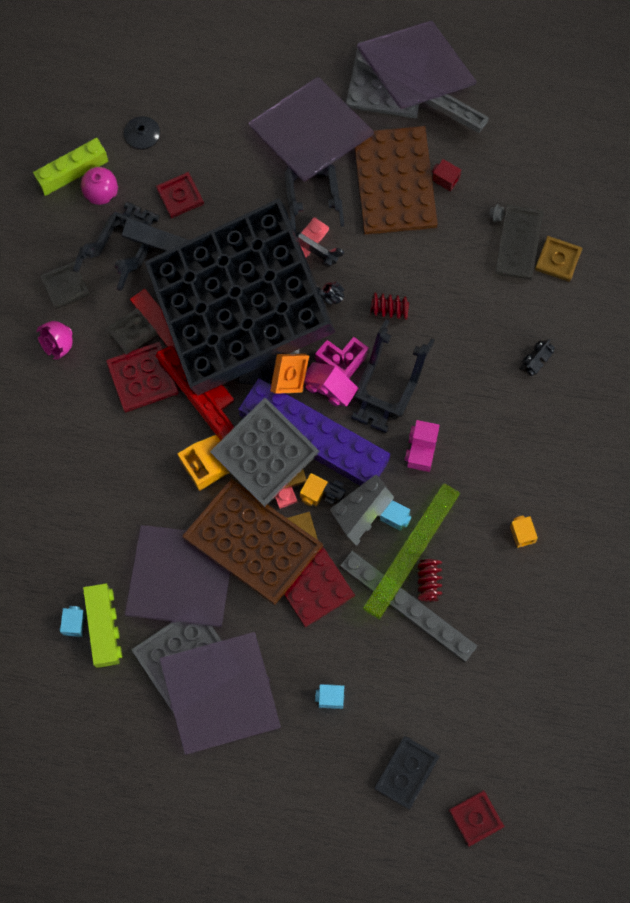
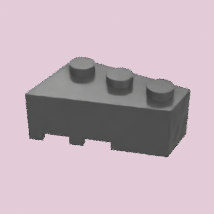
(362, 507)

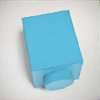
(396, 515)
(72, 621)
(330, 696)

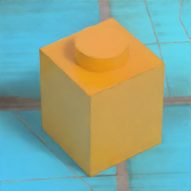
(313, 490)
(523, 531)

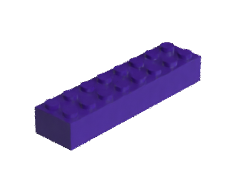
(338, 446)

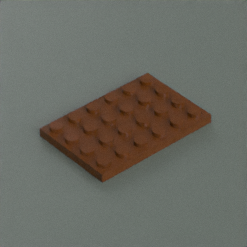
(396, 181)
(252, 542)

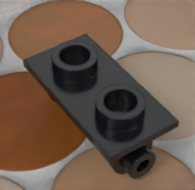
(532, 362)

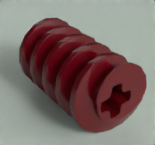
(389, 305)
(429, 579)

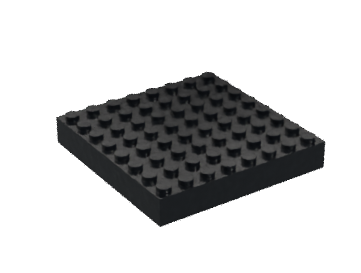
(239, 297)

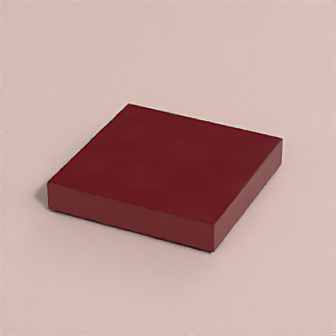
(179, 195)
(476, 818)

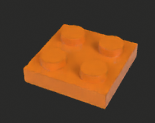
(289, 373)

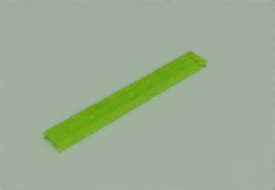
(411, 551)

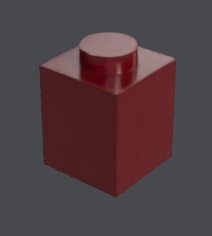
(446, 174)

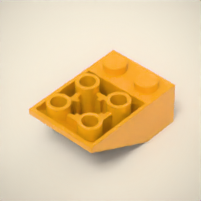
(202, 464)

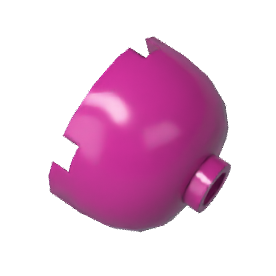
(99, 185)
(55, 338)

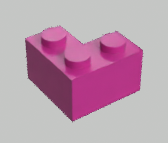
(345, 360)
(330, 382)
(423, 441)

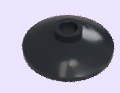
(145, 138)

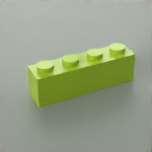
(70, 166)
(101, 625)

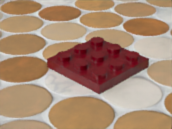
(141, 378)
(318, 589)

